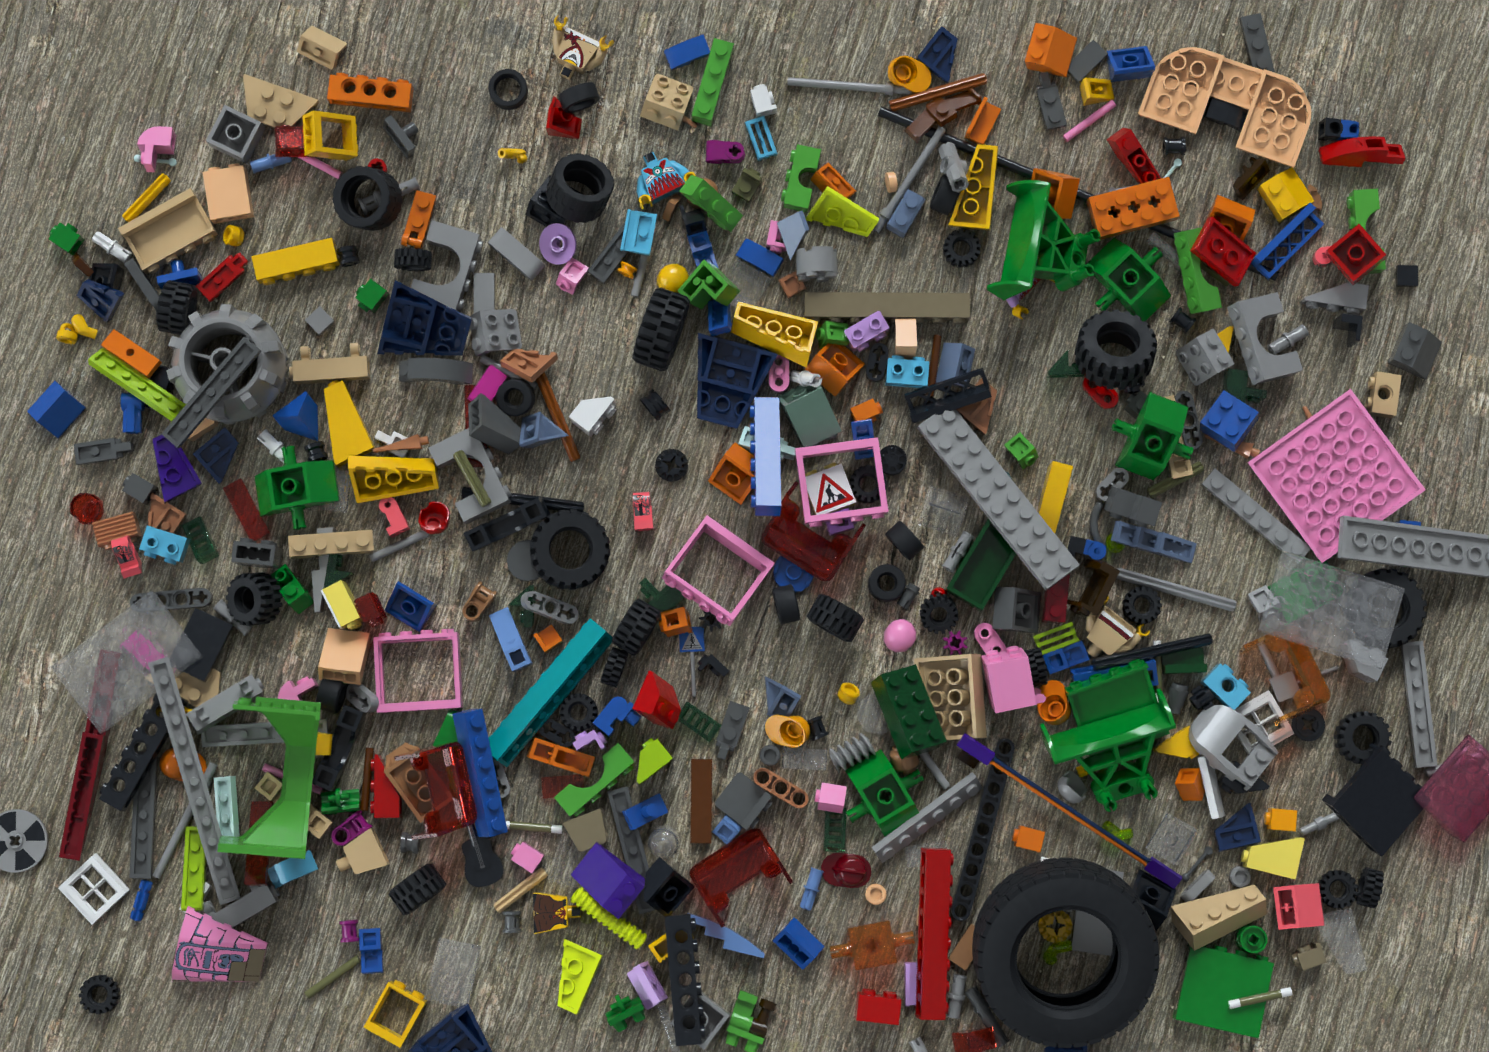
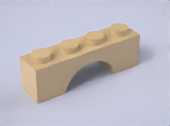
(330, 543)

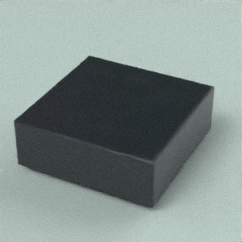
(1406, 276)

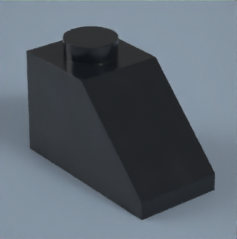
(1237, 787)

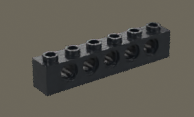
(143, 762)
(683, 1035)

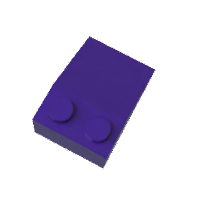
(608, 880)

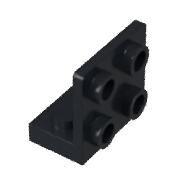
(540, 209)

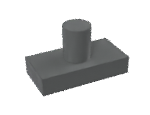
(401, 135)

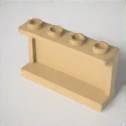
(168, 231)

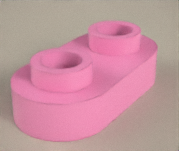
(779, 372)
(989, 642)

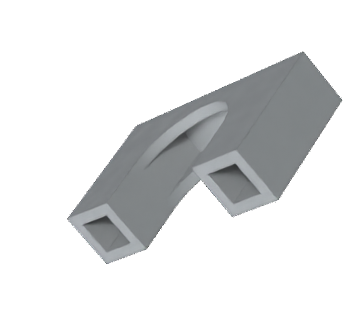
(465, 246)
(1260, 364)
(469, 507)

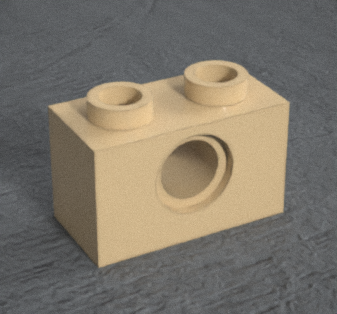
(1390, 385)

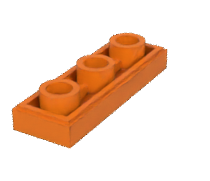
(124, 348)

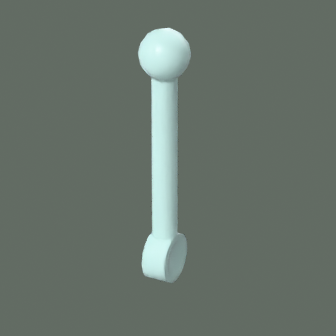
(172, 162)
(1177, 163)

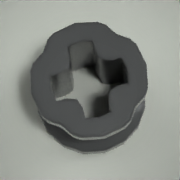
(511, 921)

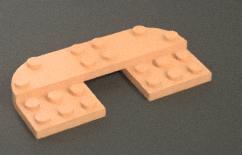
(1276, 104)

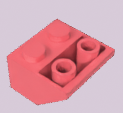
(1298, 906)

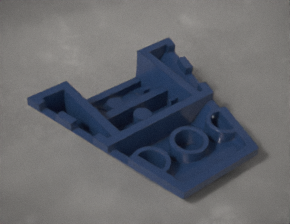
(422, 325)
(728, 378)
(454, 1033)

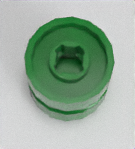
(1251, 938)

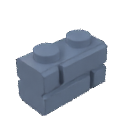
(905, 213)

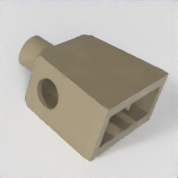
(588, 829)

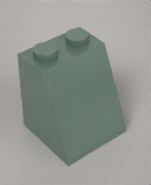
(809, 415)

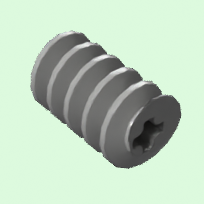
(851, 752)

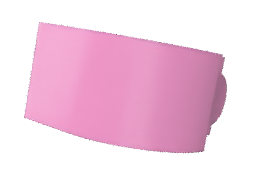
(153, 142)
(292, 692)

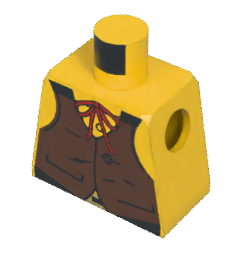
(552, 912)

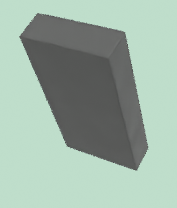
(1086, 61)

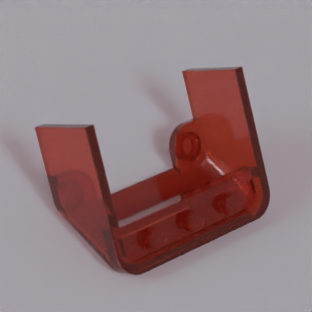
(803, 545)
(447, 786)
(733, 867)

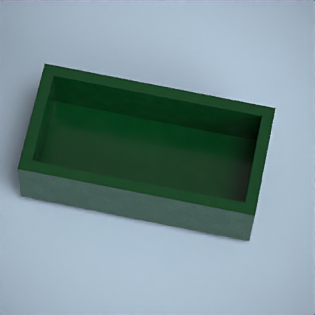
(981, 568)
(908, 711)

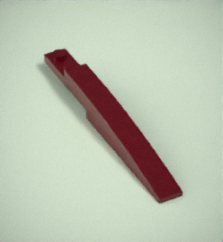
(83, 791)

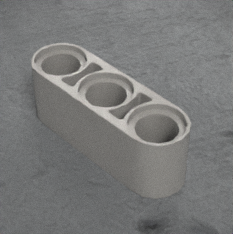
(516, 254)

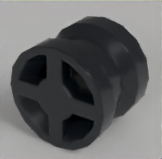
(348, 256)
(316, 451)

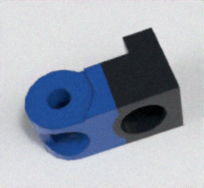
(1337, 129)
(1094, 549)

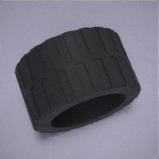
(584, 170)
(345, 193)

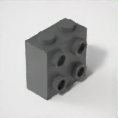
(263, 555)

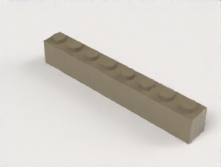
(859, 305)

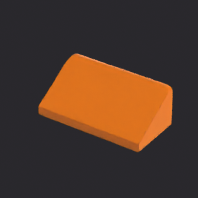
(830, 177)

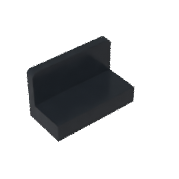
(1350, 323)

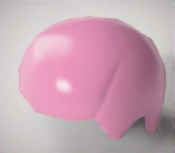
(899, 635)

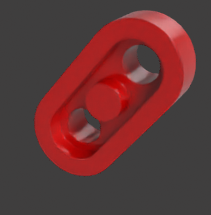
(1098, 394)

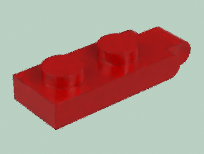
(222, 276)

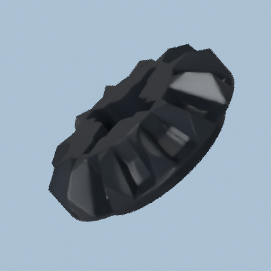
(676, 473)
(1318, 726)

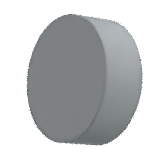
(1239, 876)

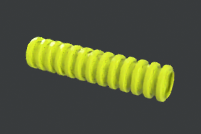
(619, 926)

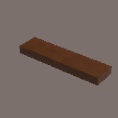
(701, 801)

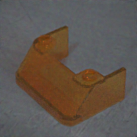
(1314, 691)

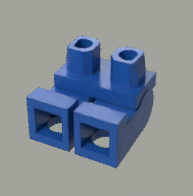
(616, 710)

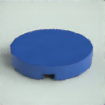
(788, 573)

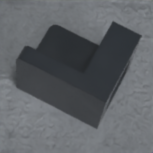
(693, 221)

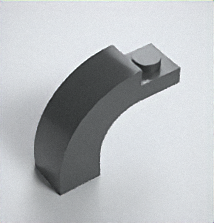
(436, 370)

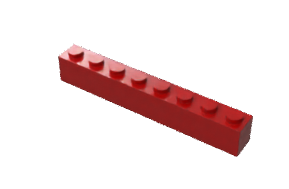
(933, 933)

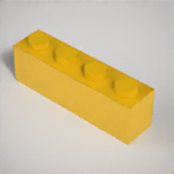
(295, 261)

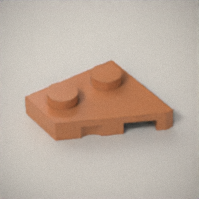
(528, 363)
(980, 412)
(164, 516)

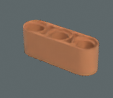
(790, 792)

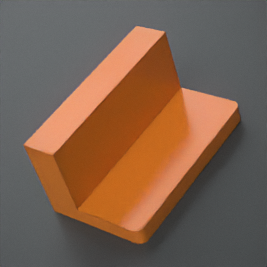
(982, 122)

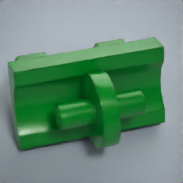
(340, 801)
(623, 1009)

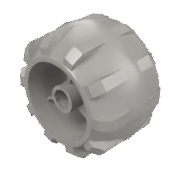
(270, 370)

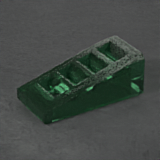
(206, 552)
(713, 731)
(834, 847)

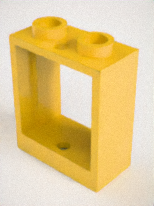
(313, 135)
(385, 1032)

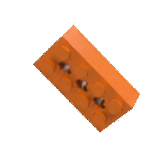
(1138, 196)

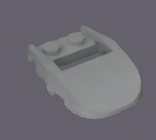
(1213, 733)

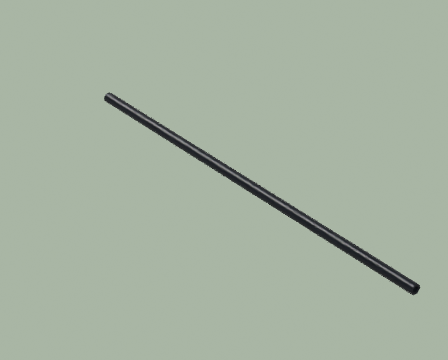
(1024, 171)

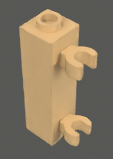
(330, 369)

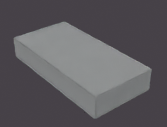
(484, 291)

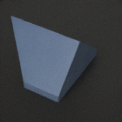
(793, 230)
(538, 430)
(780, 698)

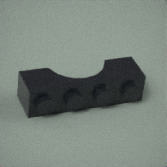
(507, 524)
(343, 740)

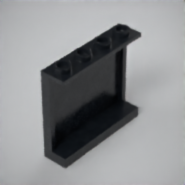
(1377, 801)

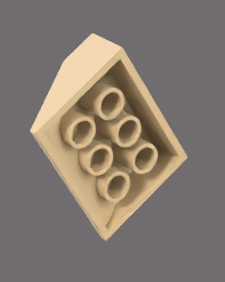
(956, 693)

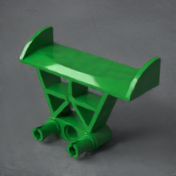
(1026, 240)
(1110, 733)

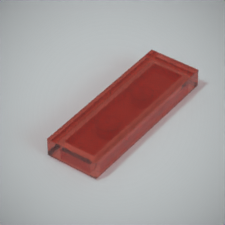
(246, 510)

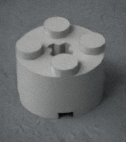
(816, 263)

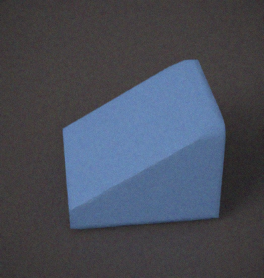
(727, 829)

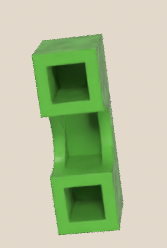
(804, 160)
(715, 205)

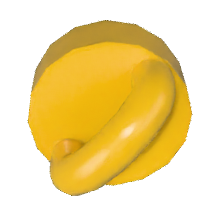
(233, 235)
(67, 336)
(848, 693)

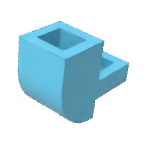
(291, 869)

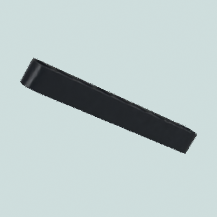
(975, 837)

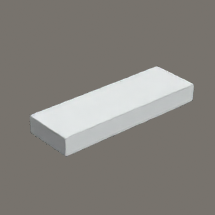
(1211, 788)

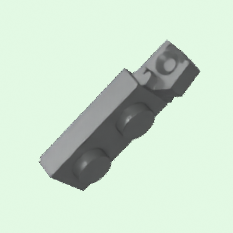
(1050, 103)
(101, 450)
(731, 728)

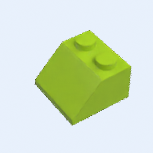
(652, 759)

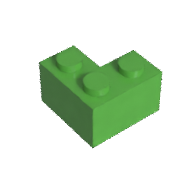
(708, 283)

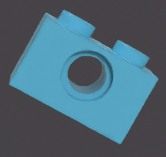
(1214, 681)

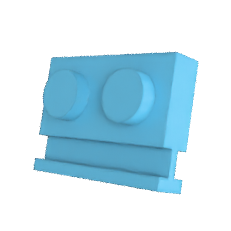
(638, 232)

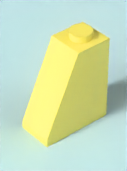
(1275, 857)

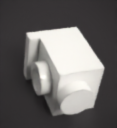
(762, 101)

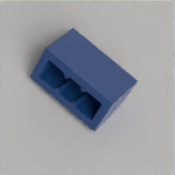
(798, 943)

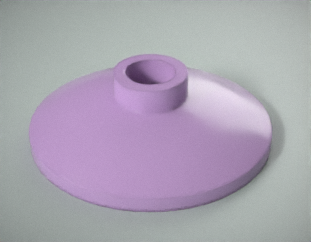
(550, 243)

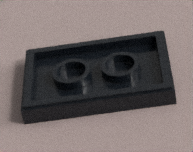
(209, 638)

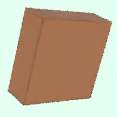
(791, 285)

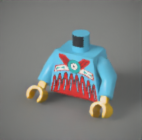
(660, 179)

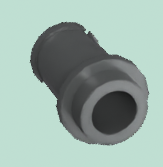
(908, 595)

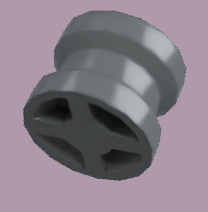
(408, 844)

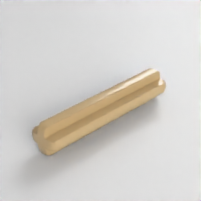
(520, 890)

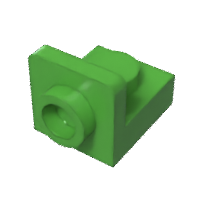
(832, 333)
(1022, 450)

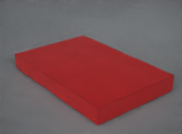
(1223, 251)

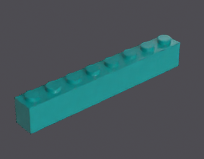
(549, 692)

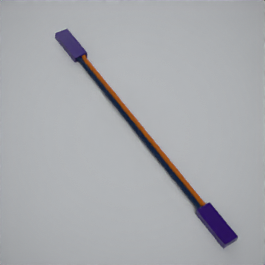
(1152, 866)

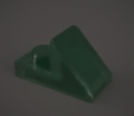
(1062, 369)
(332, 573)
(526, 616)

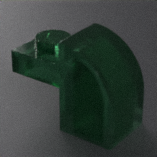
(1236, 384)
(664, 600)

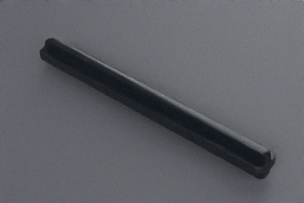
(551, 503)
(1152, 651)

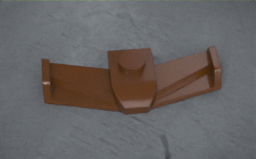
(941, 112)

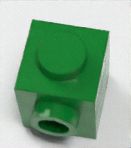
(66, 238)
(371, 296)

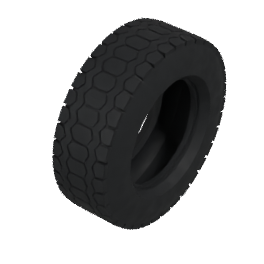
(1079, 1015)

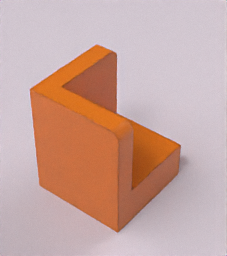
(548, 638)
(1190, 784)

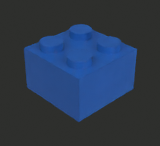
(1229, 421)

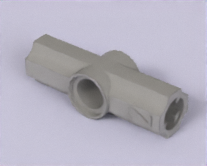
(953, 167)

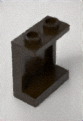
(1096, 589)

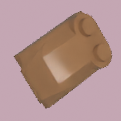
(409, 782)

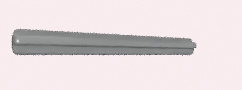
(1176, 589)

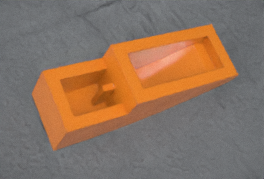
(560, 756)

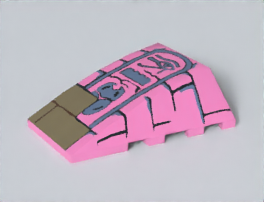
(216, 952)

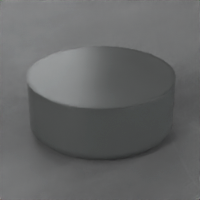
(770, 755)

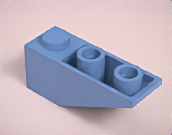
(510, 640)

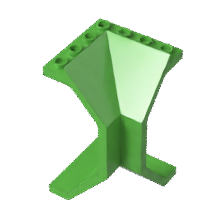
(285, 825)

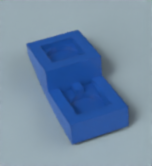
(687, 51)
(701, 248)
(759, 257)
(862, 430)
(1066, 657)
(371, 951)

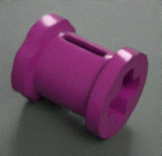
(349, 931)

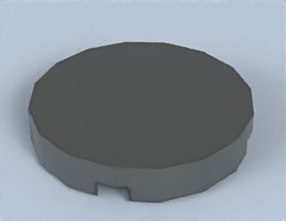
(520, 562)

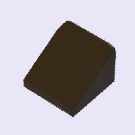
(967, 759)

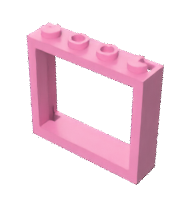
(836, 448)
(734, 544)
(407, 637)

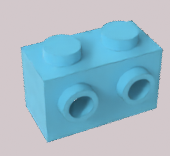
(906, 372)
(164, 544)

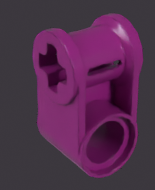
(721, 152)
(352, 828)

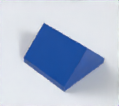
(1130, 64)
(56, 409)
(409, 606)

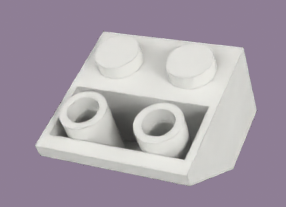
(591, 414)

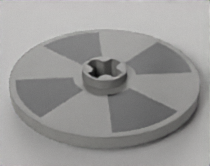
(32, 840)

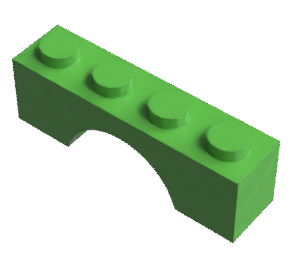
(712, 82)
(1362, 205)
(1199, 293)
(615, 763)

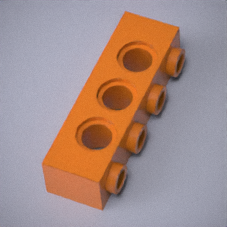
(400, 102)

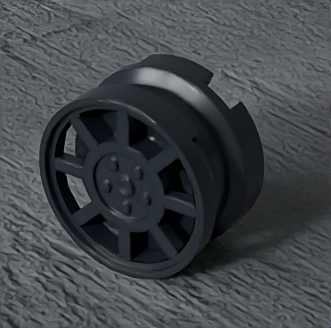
(655, 404)
(893, 460)

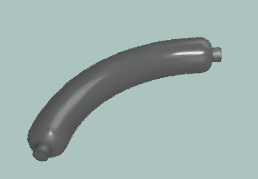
(1094, 522)

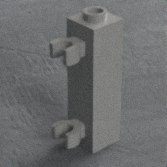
(221, 705)
(245, 907)

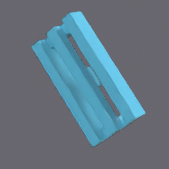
(766, 154)

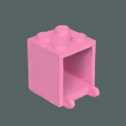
(1009, 680)

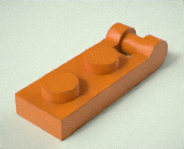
(419, 219)

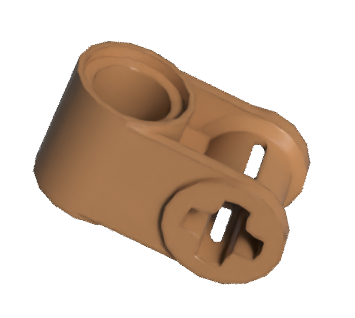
(479, 601)

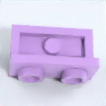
(865, 331)
(584, 739)

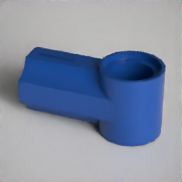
(132, 413)

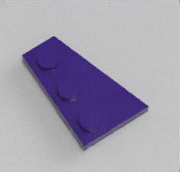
(174, 469)

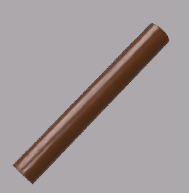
(934, 361)
(366, 783)

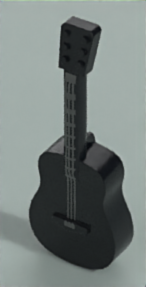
(482, 863)

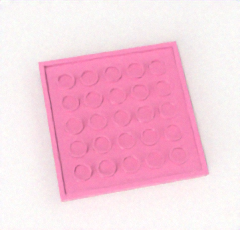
(1334, 469)

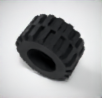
(174, 306)
(254, 598)
(835, 618)
(636, 627)
(1345, 735)
(417, 889)

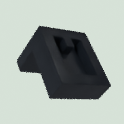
(717, 667)

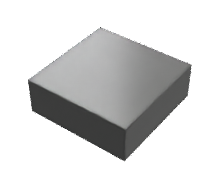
(319, 320)

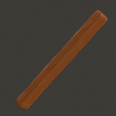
(938, 92)
(557, 416)

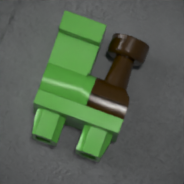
(745, 1025)

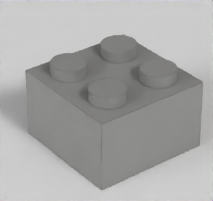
(235, 134)
(713, 1018)

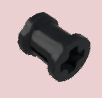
(1174, 146)
(1182, 320)
(817, 728)

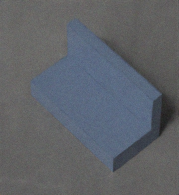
(955, 361)

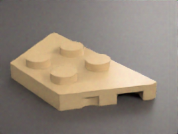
(275, 104)
(196, 690)

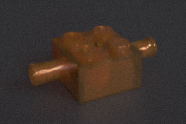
(884, 951)

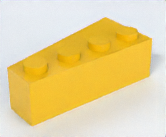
(975, 203)
(776, 331)
(390, 476)

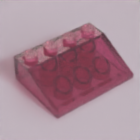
(1459, 790)

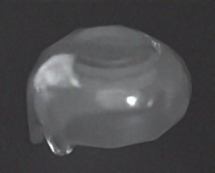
(663, 841)

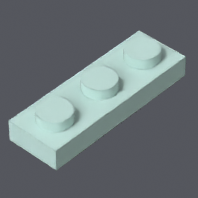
(226, 805)

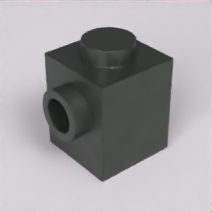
(1135, 403)

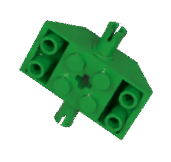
(1120, 261)
(1157, 419)
(312, 483)
(870, 779)

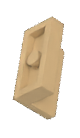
(321, 47)

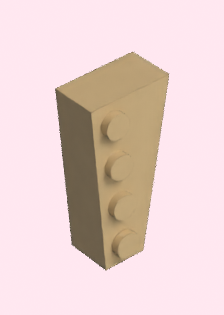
(1218, 915)

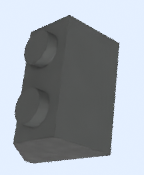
(1415, 350)
(1016, 610)

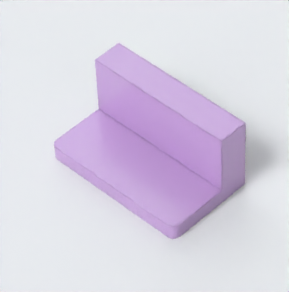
(910, 972)
(647, 985)

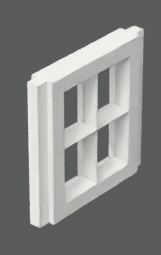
(1250, 708)
(108, 876)

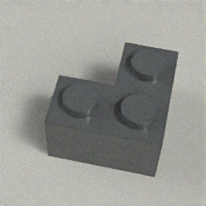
(1137, 508)

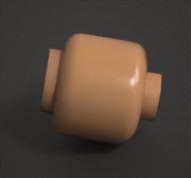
(906, 765)

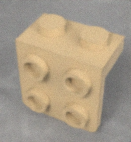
(666, 101)

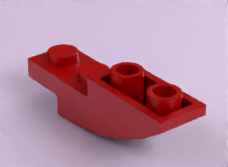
(1355, 151)

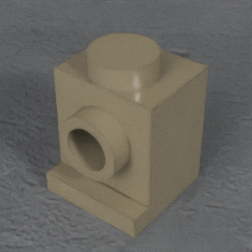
(1308, 956)

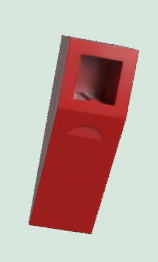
(1133, 156)
(387, 799)

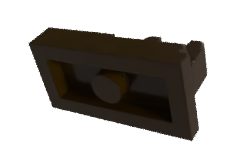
(1250, 177)

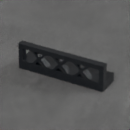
(952, 401)

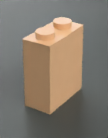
(228, 193)
(344, 656)

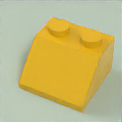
(1285, 194)

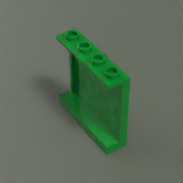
(1112, 695)
(1214, 979)

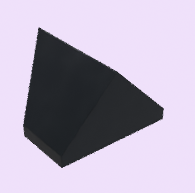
(107, 274)

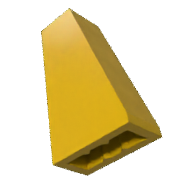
(346, 426)
(1054, 493)

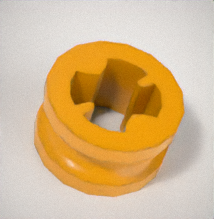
(627, 270)

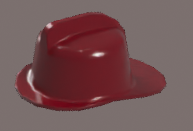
(846, 870)

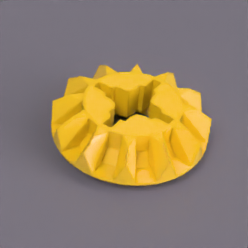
(1063, 931)

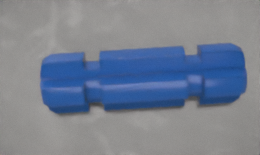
(141, 900)

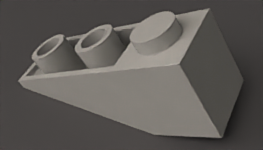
(1342, 297)

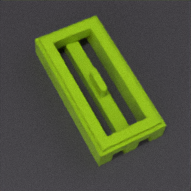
(1072, 632)

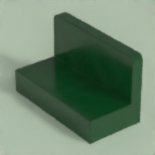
(1184, 662)

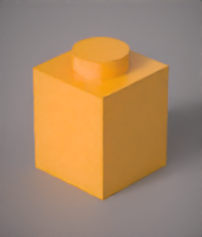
(1280, 819)

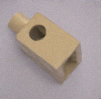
(363, 854)

